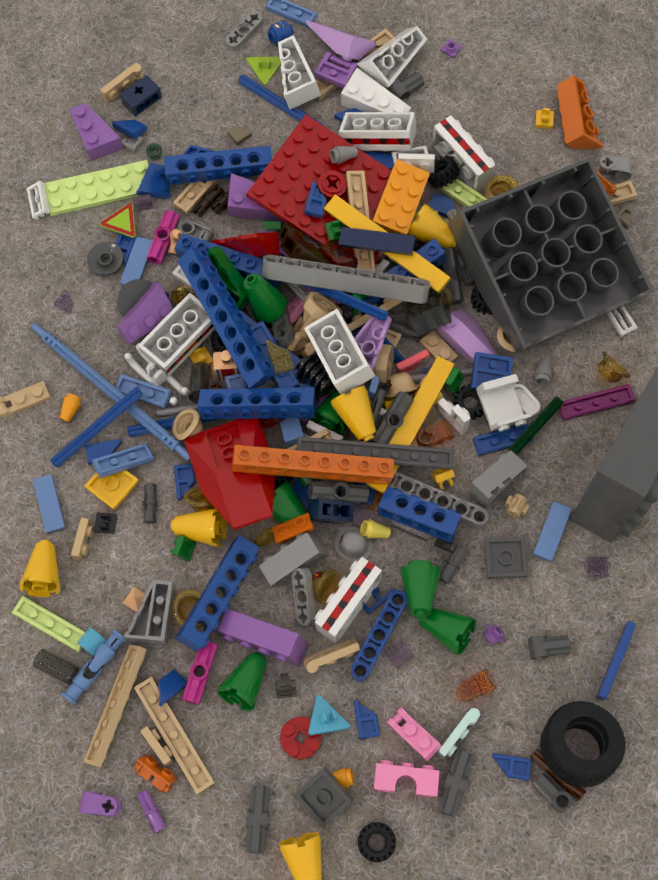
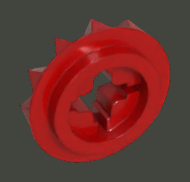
(332, 176)

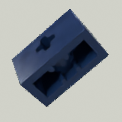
(140, 95)
(330, 511)

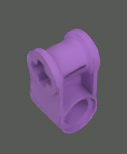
(96, 804)

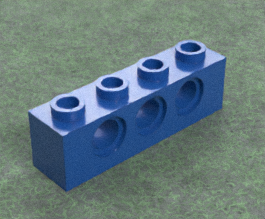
(425, 523)

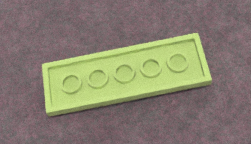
(95, 188)

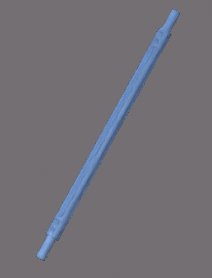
(110, 391)

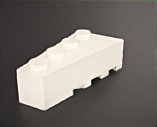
(370, 96)

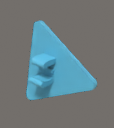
(325, 718)

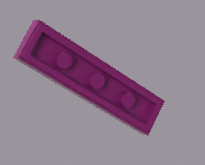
(596, 402)

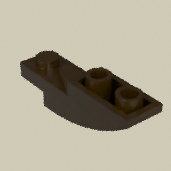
(296, 247)

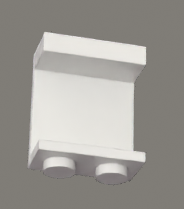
(501, 403)

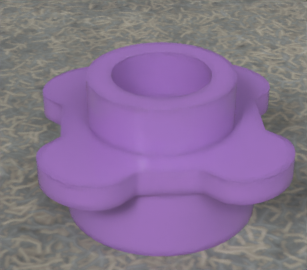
(451, 51)
(494, 634)

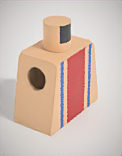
(223, 366)

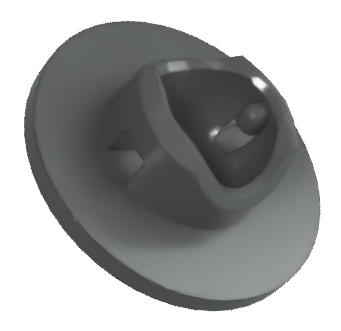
(130, 294)

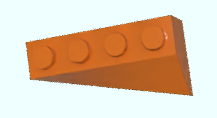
(577, 115)

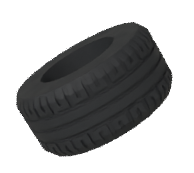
(596, 722)

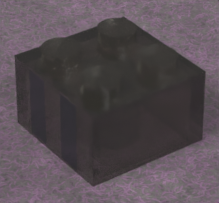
(429, 315)

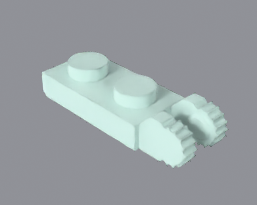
(459, 732)

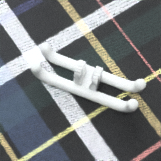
(155, 375)

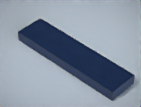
(377, 241)

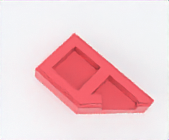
(412, 362)

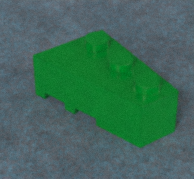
(229, 276)

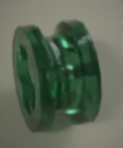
(151, 147)

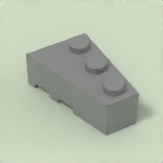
(497, 479)
(298, 554)
(154, 616)

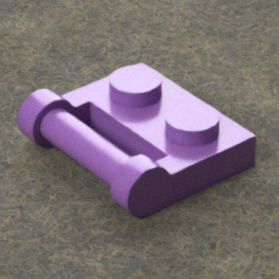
(333, 73)

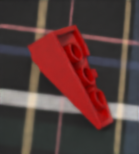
(253, 244)

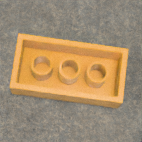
(400, 198)

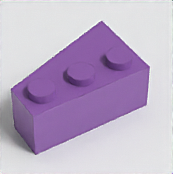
(95, 133)
(145, 314)

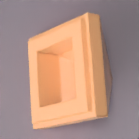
(134, 599)

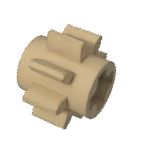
(516, 505)

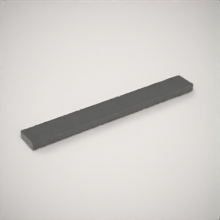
(402, 454)

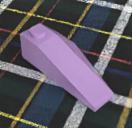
(342, 42)
(465, 336)
(371, 338)

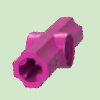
(160, 246)
(196, 685)

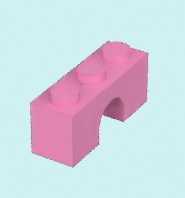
(425, 778)

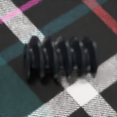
(315, 375)

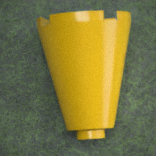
(431, 226)
(356, 413)
(201, 526)
(41, 571)
(303, 856)

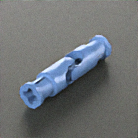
(103, 655)

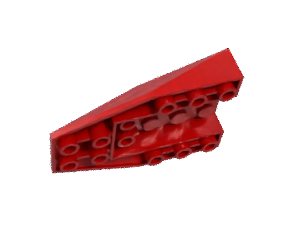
(236, 495)

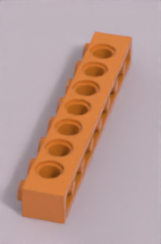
(312, 465)

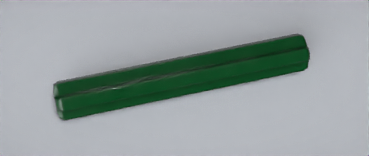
(536, 425)

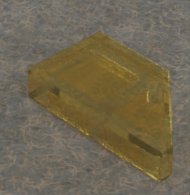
(280, 358)
(266, 537)

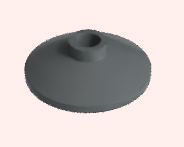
(100, 253)

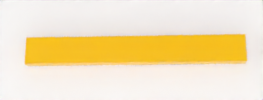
(414, 264)
(419, 408)

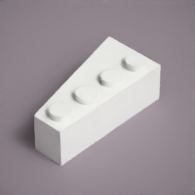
(391, 58)
(297, 77)

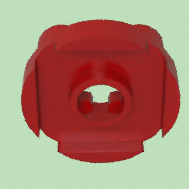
(294, 748)

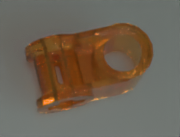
(436, 433)
(478, 685)

